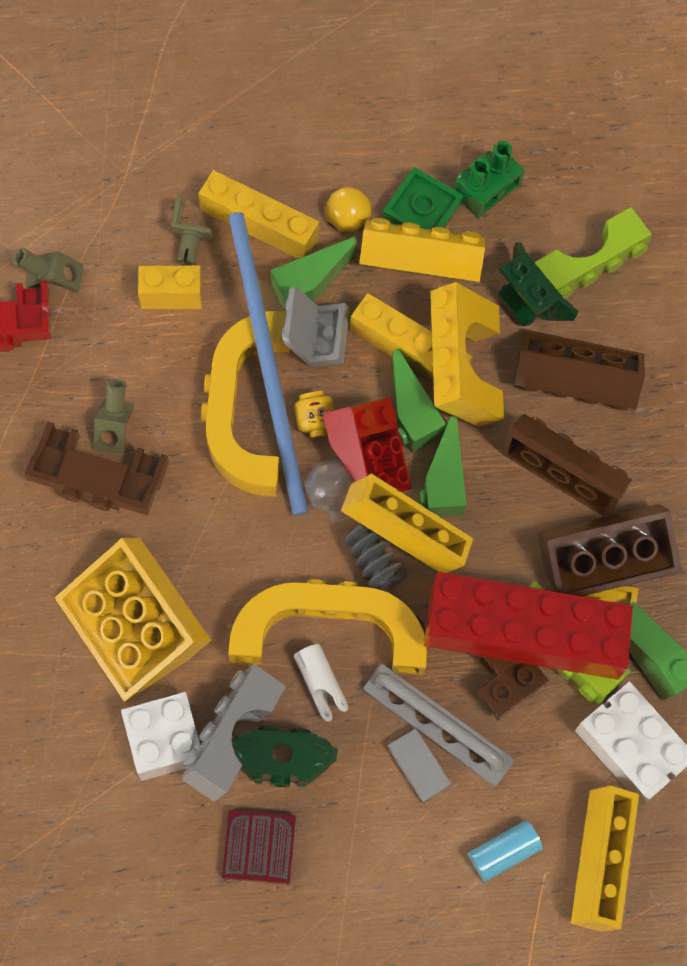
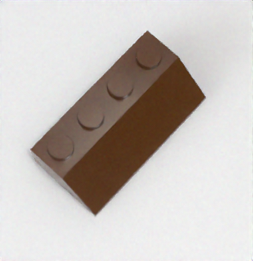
(580, 370)
(565, 465)
(610, 551)

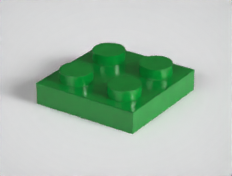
(423, 202)

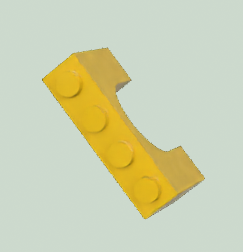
(457, 388)

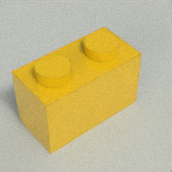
(170, 287)

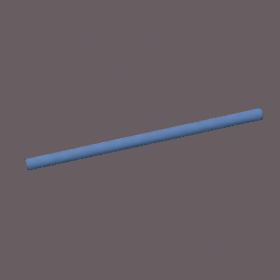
(268, 364)

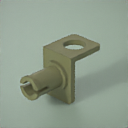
(190, 235)
(49, 268)
(112, 416)

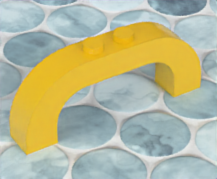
(242, 469)
(333, 602)

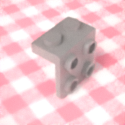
(315, 331)

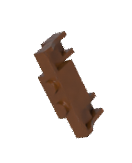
(93, 478)
(511, 680)

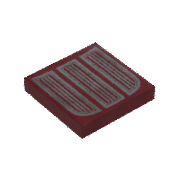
(259, 847)

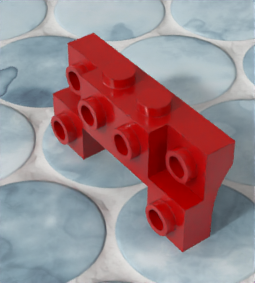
(27, 319)

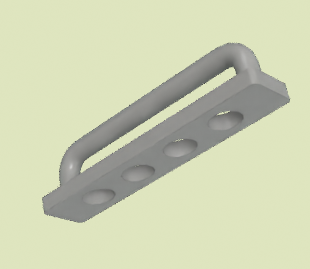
(496, 760)

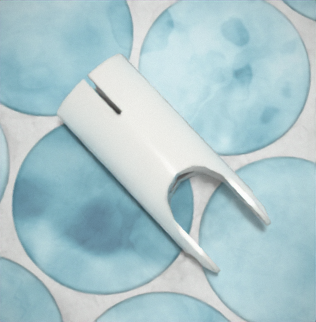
(320, 679)

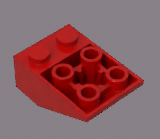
(369, 442)

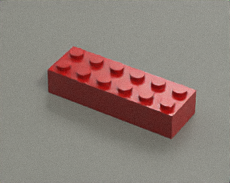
(528, 625)

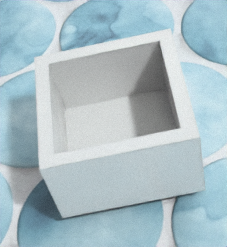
(160, 735)

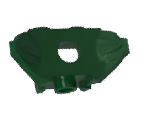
(531, 293)
(309, 756)

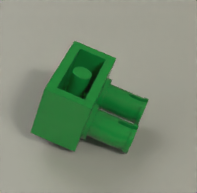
(490, 179)

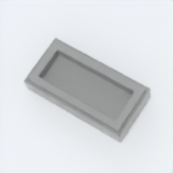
(419, 765)

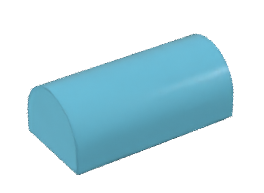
(505, 850)

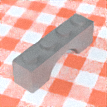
(214, 763)

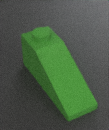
(313, 272)
(414, 411)
(444, 482)
(657, 654)

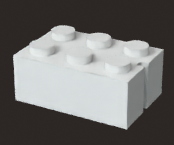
(634, 743)

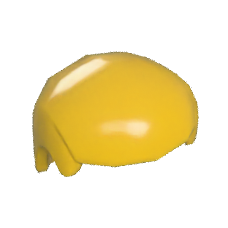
(348, 209)

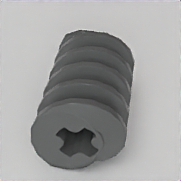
(373, 558)

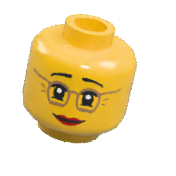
(310, 412)

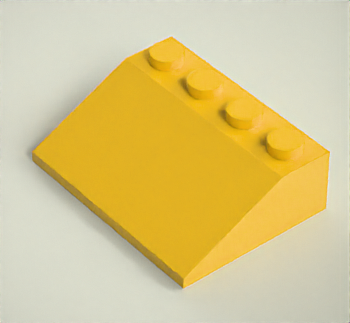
(132, 618)

